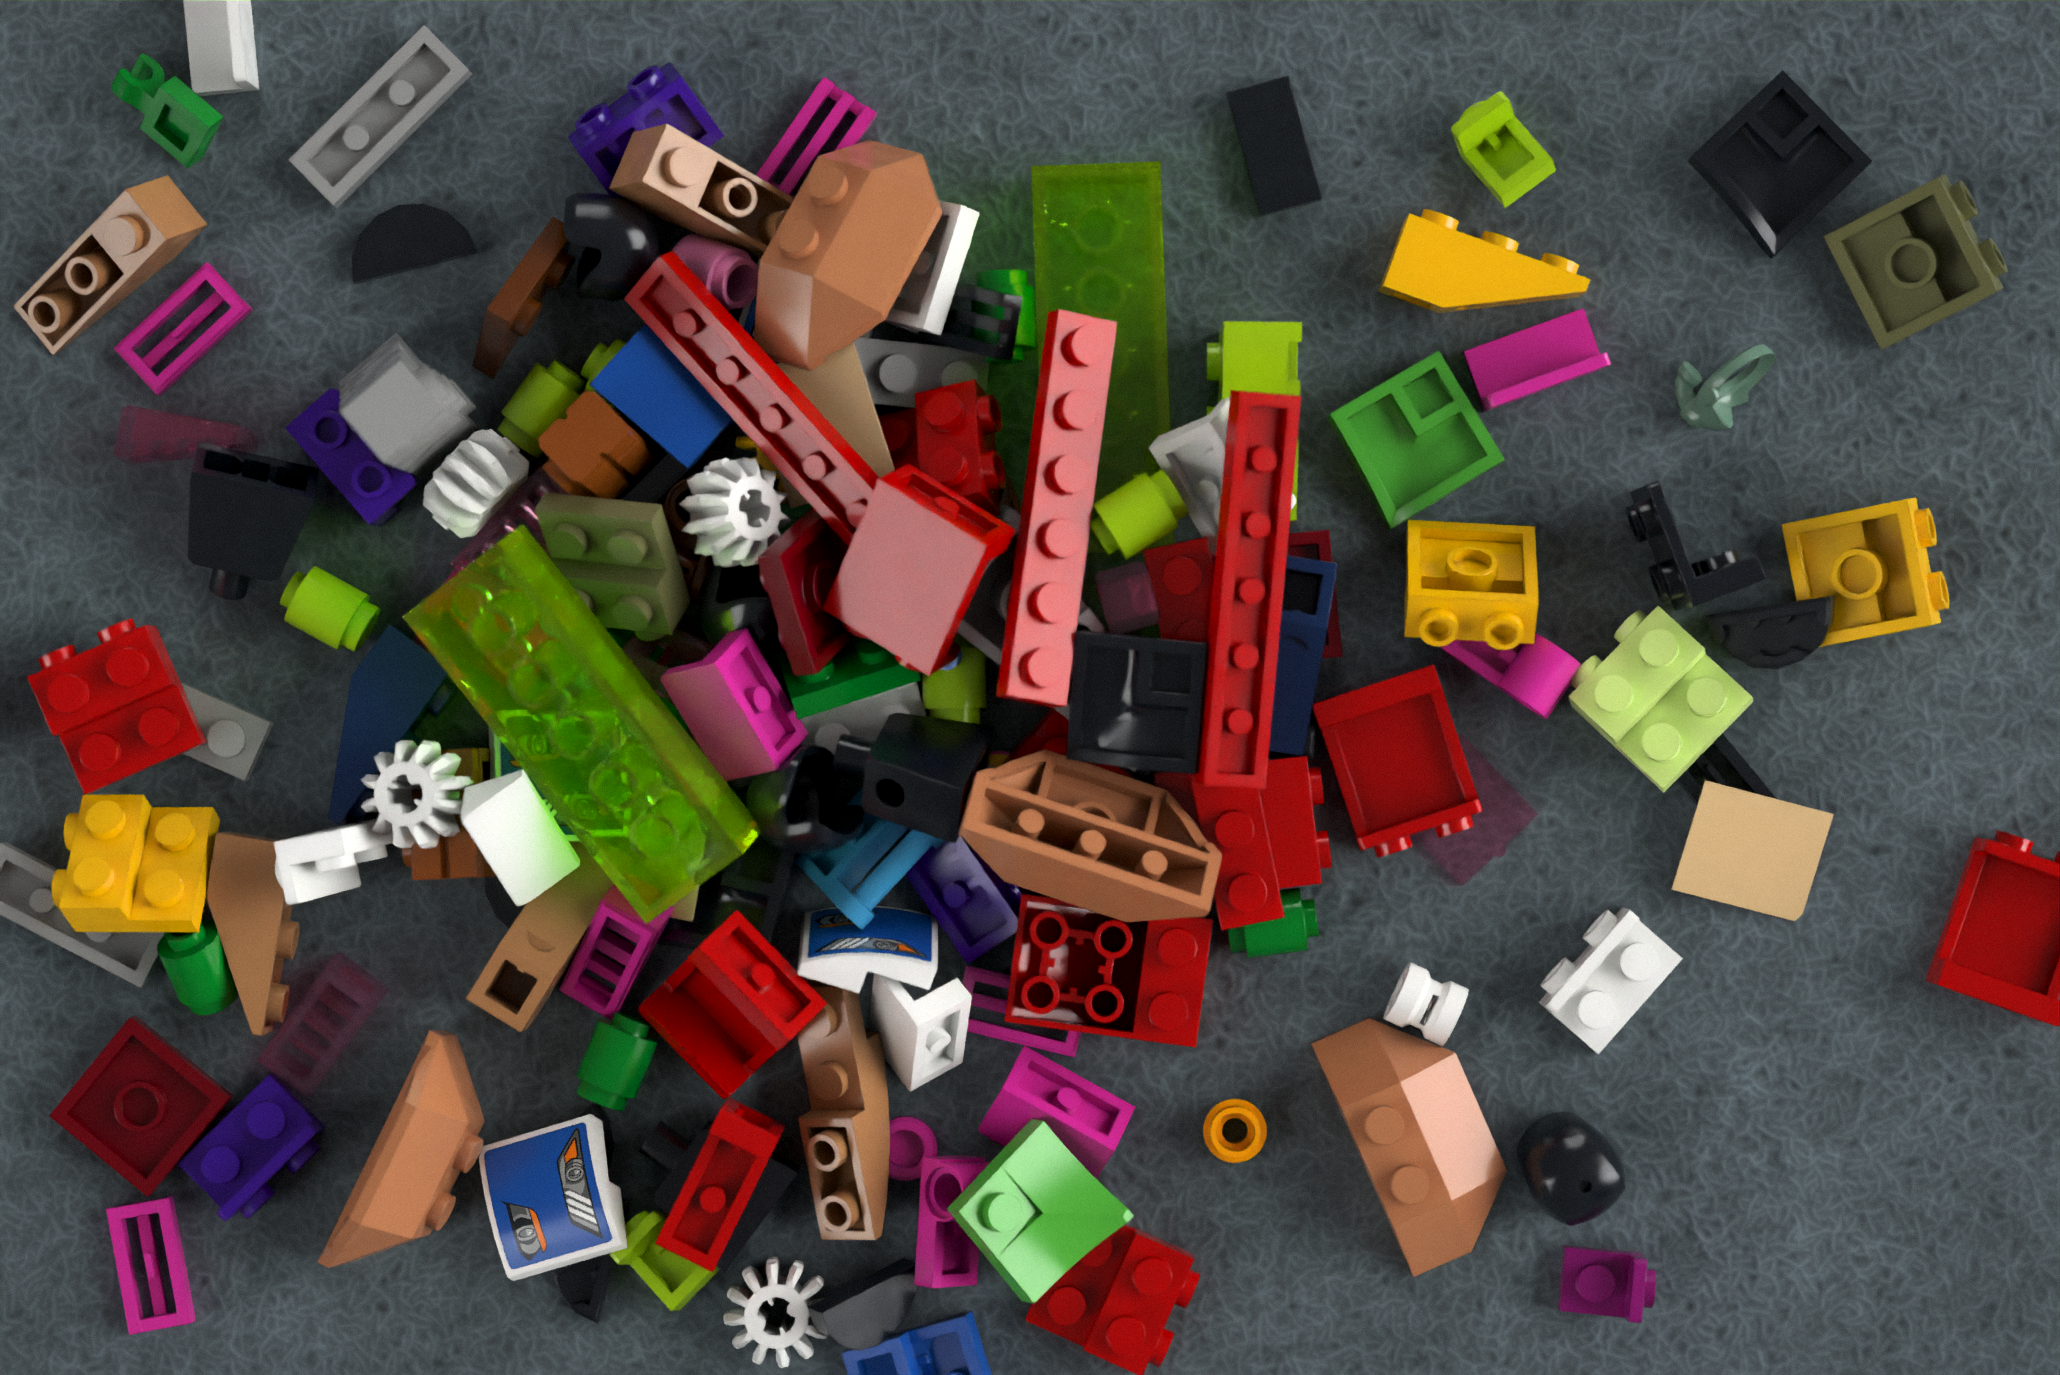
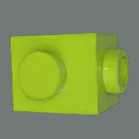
(1501, 149)
(666, 1273)

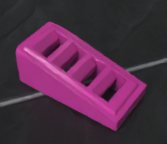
(621, 917)

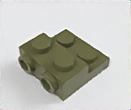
(1917, 260)
(617, 560)

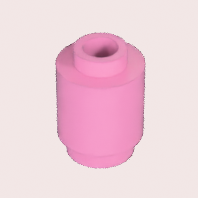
(721, 268)

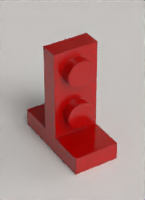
(720, 1184)

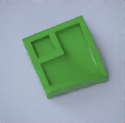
(1414, 440)
(1036, 1211)

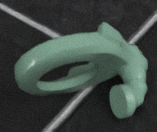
(1715, 398)

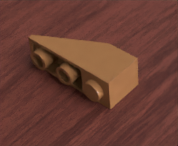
(699, 189)
(110, 261)
(252, 924)
(541, 945)

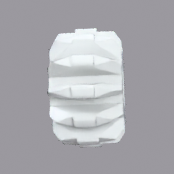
(475, 482)
(734, 511)
(393, 788)
(756, 1317)

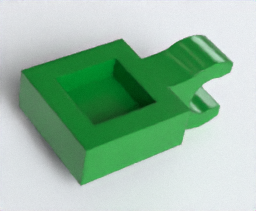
(172, 111)

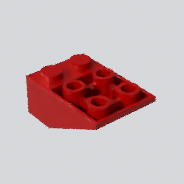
(1108, 974)

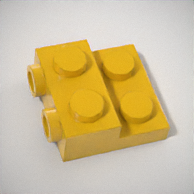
(1872, 565)
(1470, 583)
(135, 865)

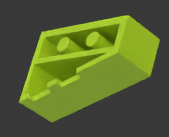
(1256, 359)

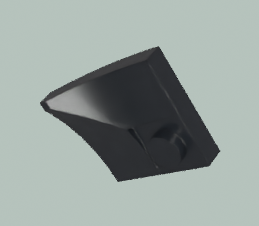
(1779, 163)
(1136, 701)
(751, 884)

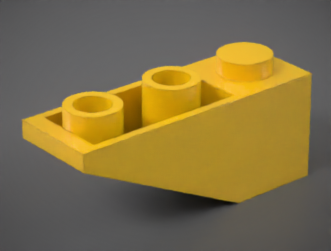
(1459, 272)

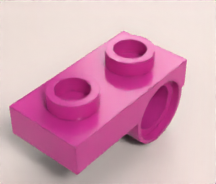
(1528, 673)
(943, 1248)

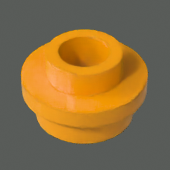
(1234, 1151)

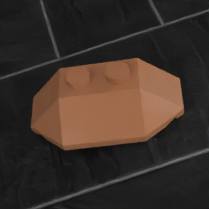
(843, 251)
(1090, 839)
(1415, 1137)
(414, 1159)

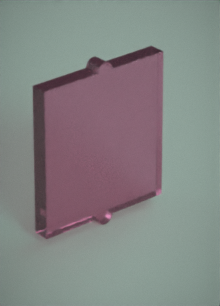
(1500, 821)

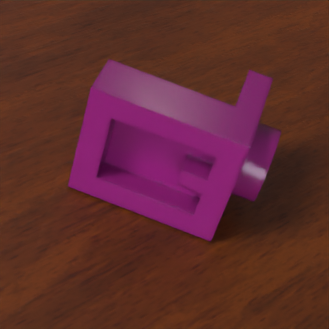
(1605, 1283)

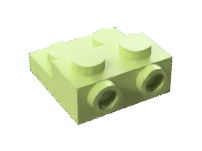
(1657, 696)

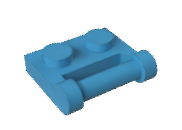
(845, 867)

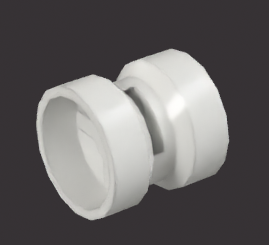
(1413, 996)

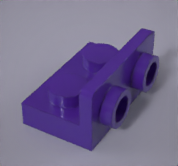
(651, 100)
(349, 461)
(967, 897)
(251, 1147)

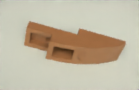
(848, 1118)

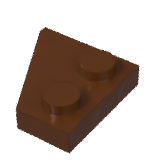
(519, 299)

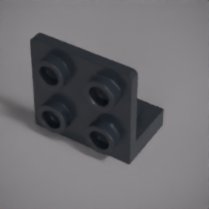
(1673, 574)

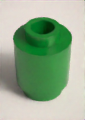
(1015, 283)
(1280, 934)
(198, 969)
(615, 1061)

